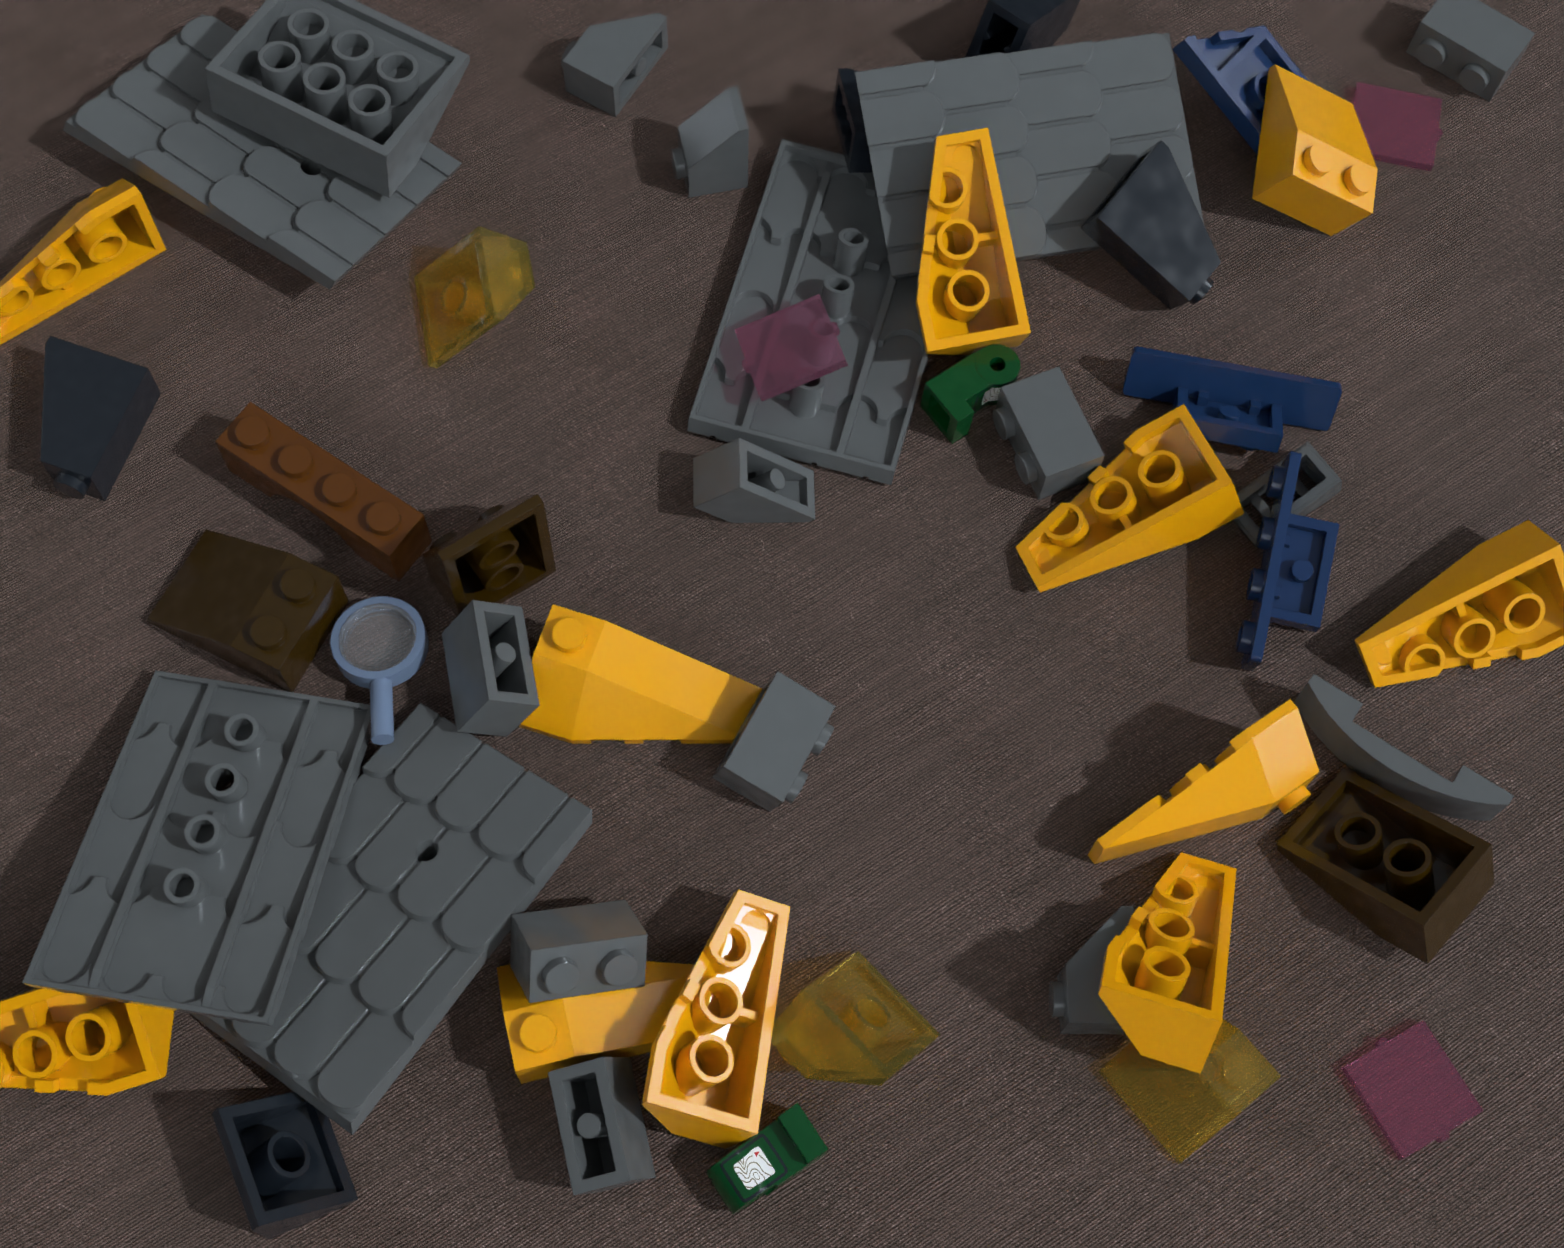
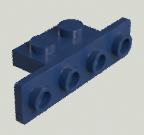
(1233, 400)
(1293, 569)

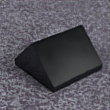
(284, 1162)

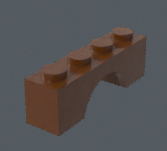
(359, 510)

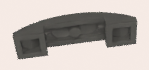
(1331, 718)

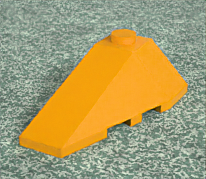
(79, 255)
(1145, 501)
(588, 1026)

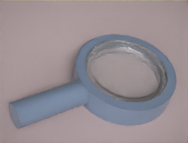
(378, 648)

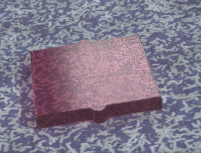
(1399, 125)
(790, 347)
(1412, 1090)

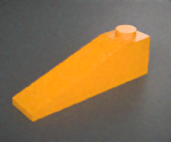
(968, 264)
(1482, 608)
(622, 686)
(1252, 777)
(1171, 964)
(717, 1038)
(81, 1043)

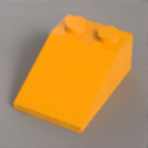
(1313, 155)

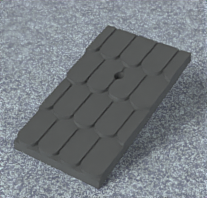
(1058, 126)
(297, 210)
(809, 238)
(196, 888)
(408, 911)

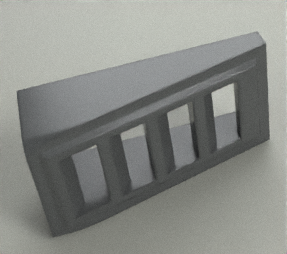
(1316, 468)

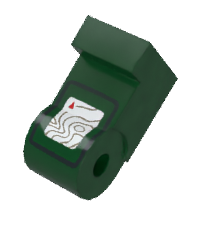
(968, 387)
(767, 1160)

